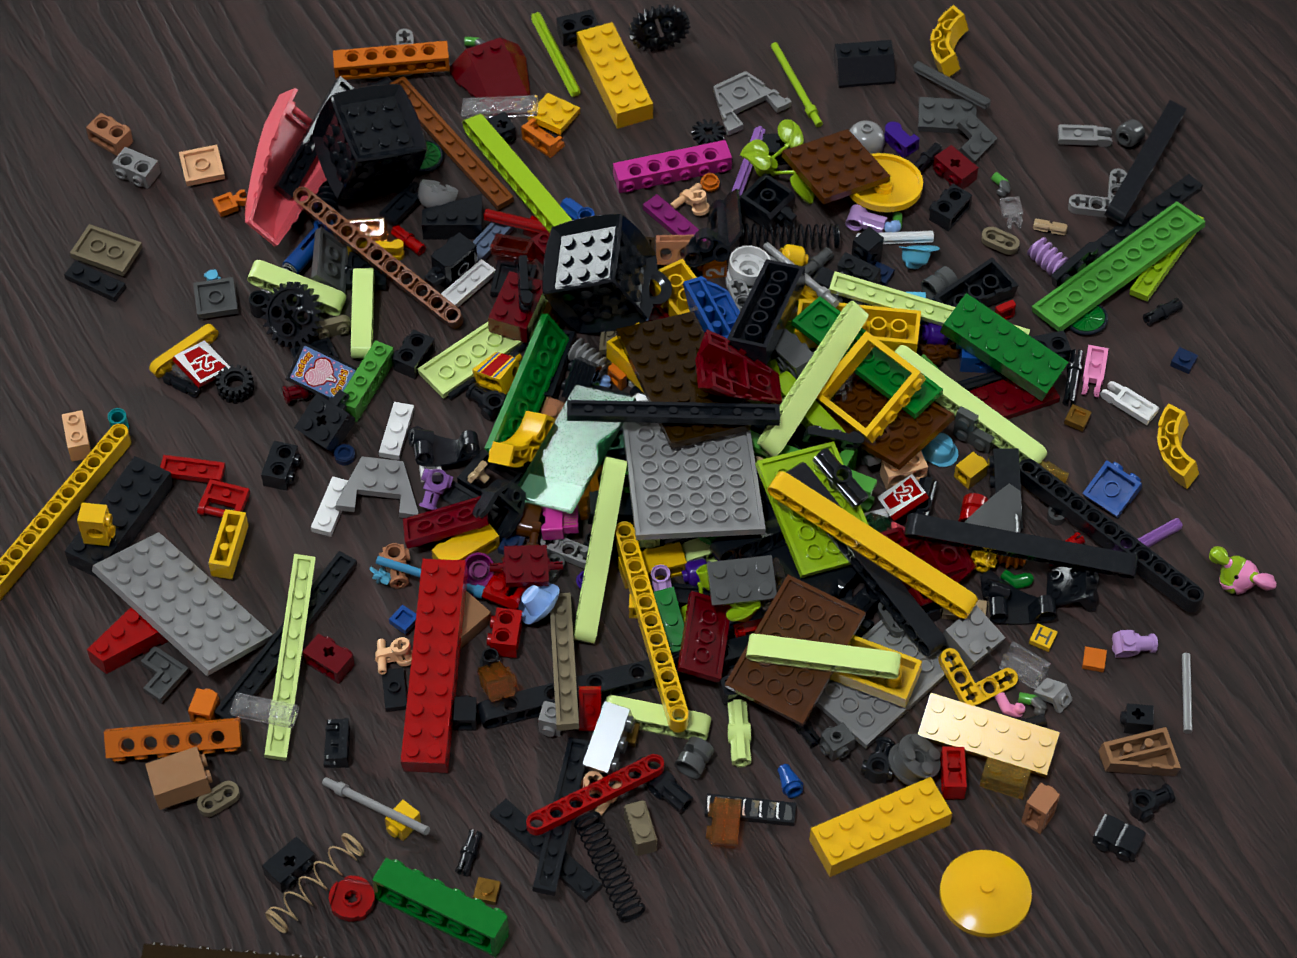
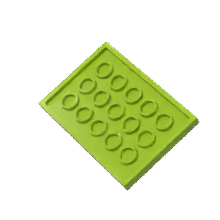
(808, 544)

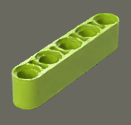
(816, 414)

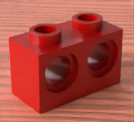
(504, 636)
(953, 772)

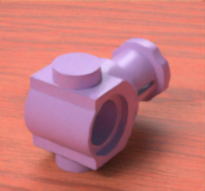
(1128, 643)

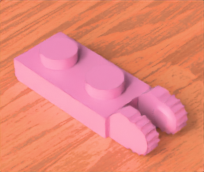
(1094, 368)

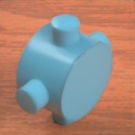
(211, 275)

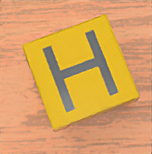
(1043, 637)

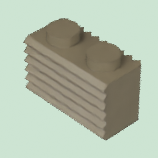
(640, 828)

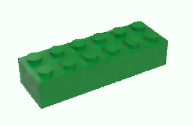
(1004, 347)
(441, 906)

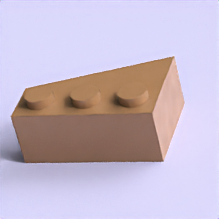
(1141, 754)

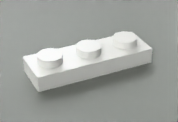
(469, 283)
(396, 431)
(327, 516)

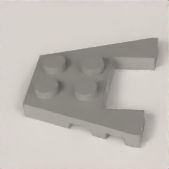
(742, 93)
(379, 479)

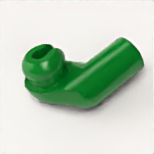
(1017, 581)

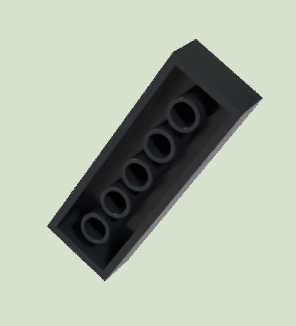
(767, 309)
(132, 504)

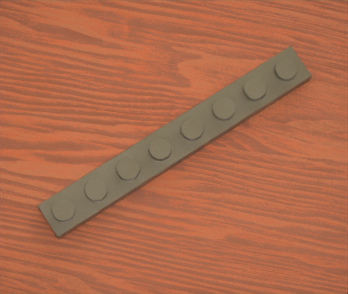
(564, 664)

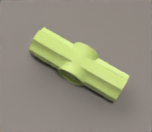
(739, 733)

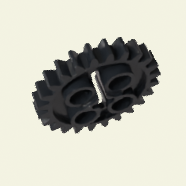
(645, 32)
(305, 303)

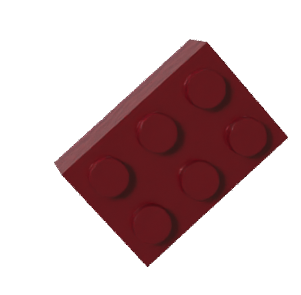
(507, 318)

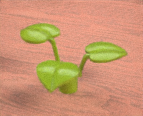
(757, 154)
(736, 613)

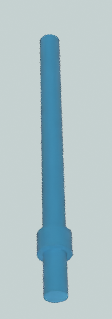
(476, 590)

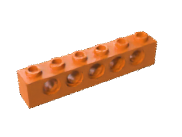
(391, 60)
(229, 727)

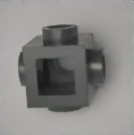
(837, 741)

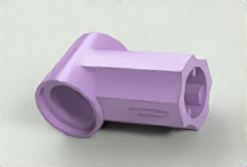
(860, 219)
(660, 584)

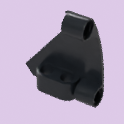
(831, 582)

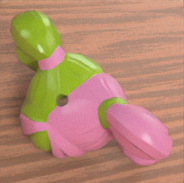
(1245, 569)

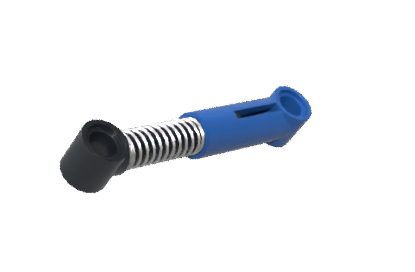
(294, 262)

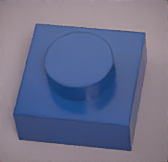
(403, 619)

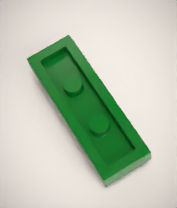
(670, 617)

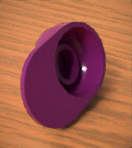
(479, 569)

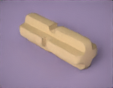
(1045, 226)

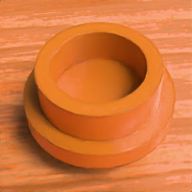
(710, 182)

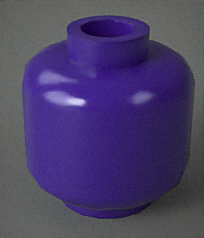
(932, 334)
(689, 574)

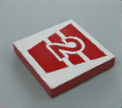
(200, 363)
(903, 497)

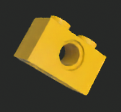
(95, 524)

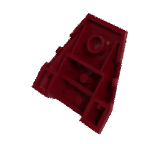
(492, 70)
(732, 374)
(949, 560)

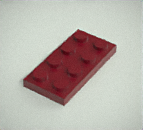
(1011, 399)
(442, 523)
(704, 638)

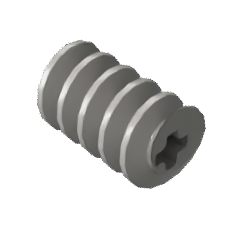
(583, 350)

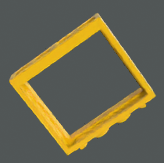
(848, 366)

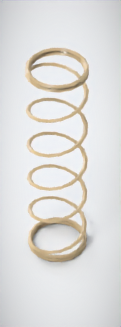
(269, 913)

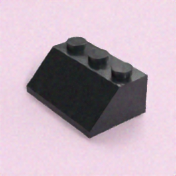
(864, 63)

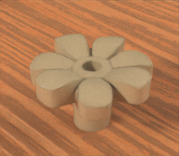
(479, 473)

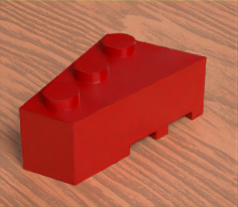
(124, 641)

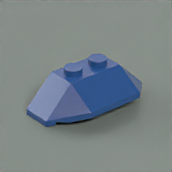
(711, 305)

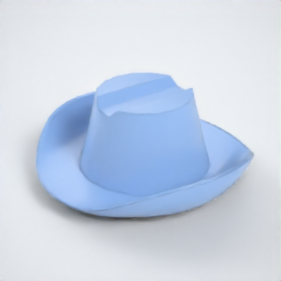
(538, 602)

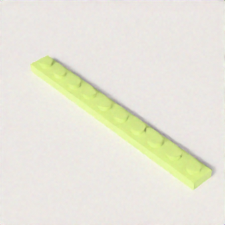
(888, 297)
(290, 650)

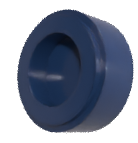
(344, 454)

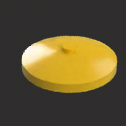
(897, 194)
(985, 893)

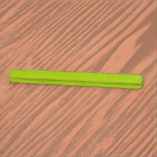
(555, 54)

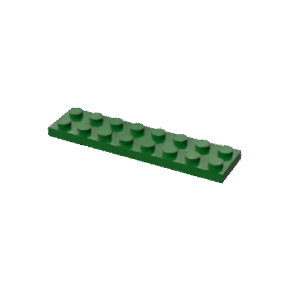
(876, 368)
(531, 379)

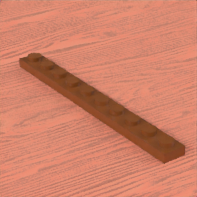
(457, 149)

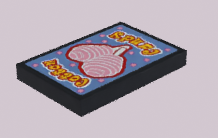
(319, 372)

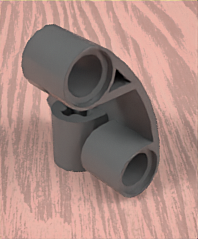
(1000, 511)

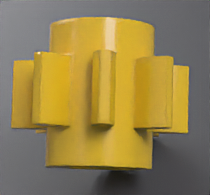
(983, 560)

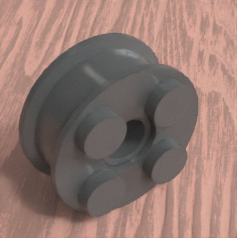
(914, 759)

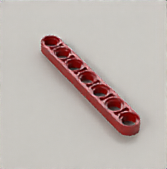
(590, 803)

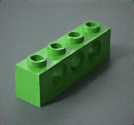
(368, 378)

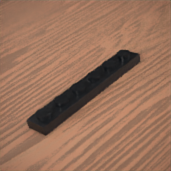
(571, 872)

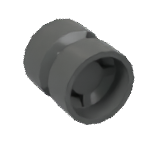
(936, 283)
(694, 757)

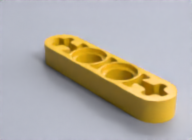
(164, 362)

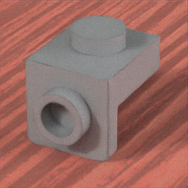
(1055, 693)
(547, 720)

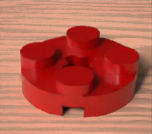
(345, 888)

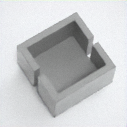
(973, 637)

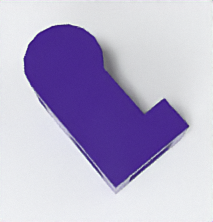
(900, 140)

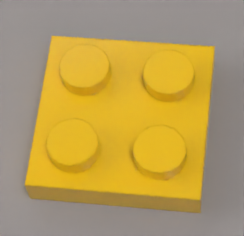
(555, 113)

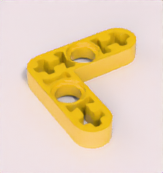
(975, 688)

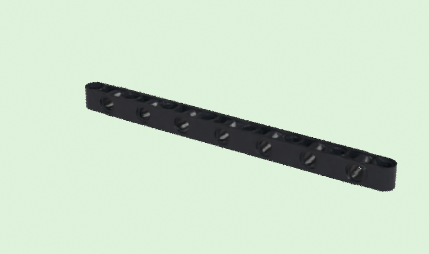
(613, 681)

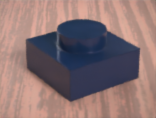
(886, 273)
(1184, 360)
(513, 540)

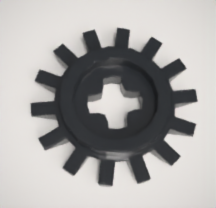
(699, 132)

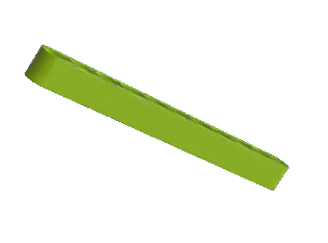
(515, 172)

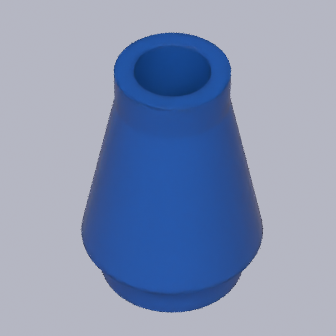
(790, 782)

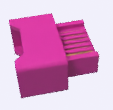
(559, 523)

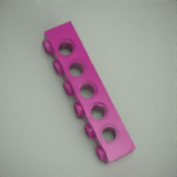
(672, 166)

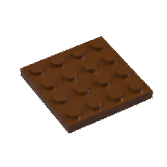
(835, 166)

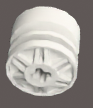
(746, 264)

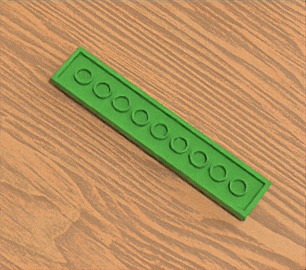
(1118, 266)

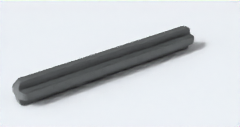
(952, 85)

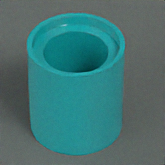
(117, 415)

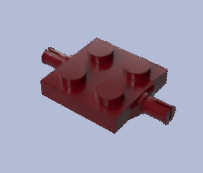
(526, 566)

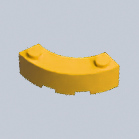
(944, 38)
(1170, 434)
(524, 442)

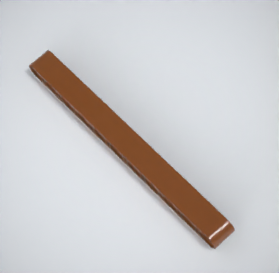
(382, 265)

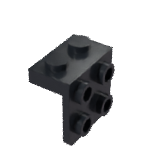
(1073, 586)

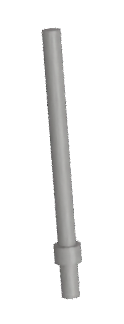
(821, 291)
(344, 791)

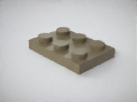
(106, 250)

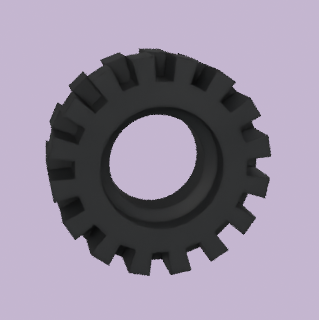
(236, 393)

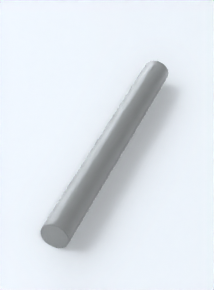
(1187, 695)

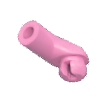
(1009, 709)

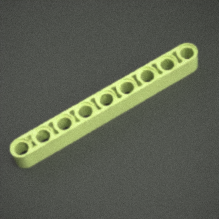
(813, 377)
(954, 395)
(599, 550)

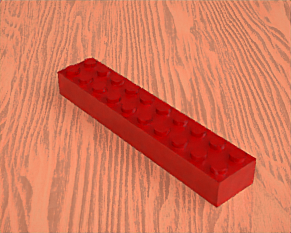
(434, 666)

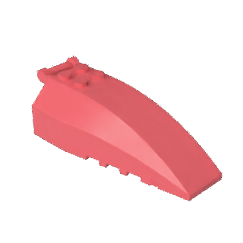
(265, 207)

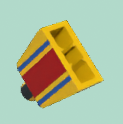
(497, 371)

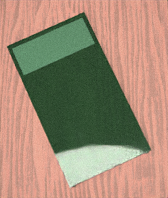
(570, 455)

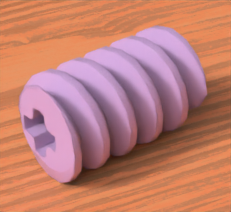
(1045, 256)

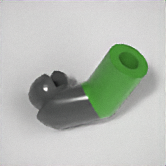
(473, 41)
(1003, 183)
(1033, 700)

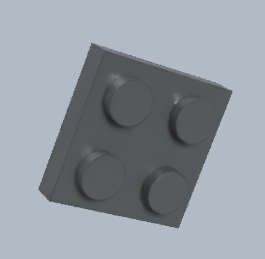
(215, 298)

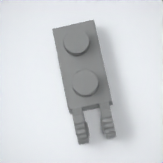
(1084, 135)

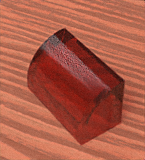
(512, 247)

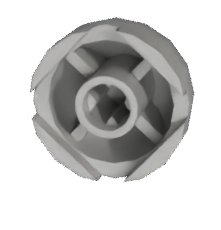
(869, 135)
(434, 194)

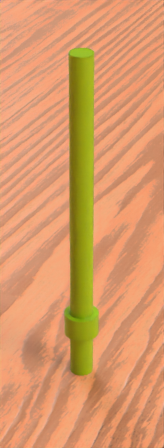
(810, 109)

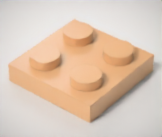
(201, 165)

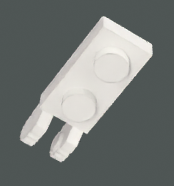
(1130, 402)

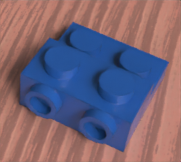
(1113, 488)

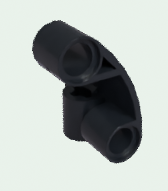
(439, 451)
(1014, 606)

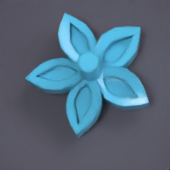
(381, 575)

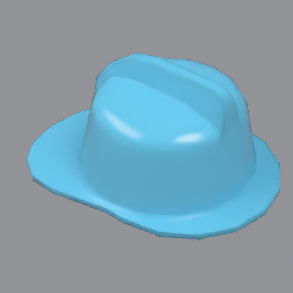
(917, 255)
(941, 451)

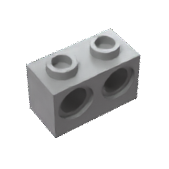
(136, 167)

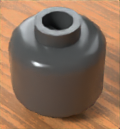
(1130, 133)

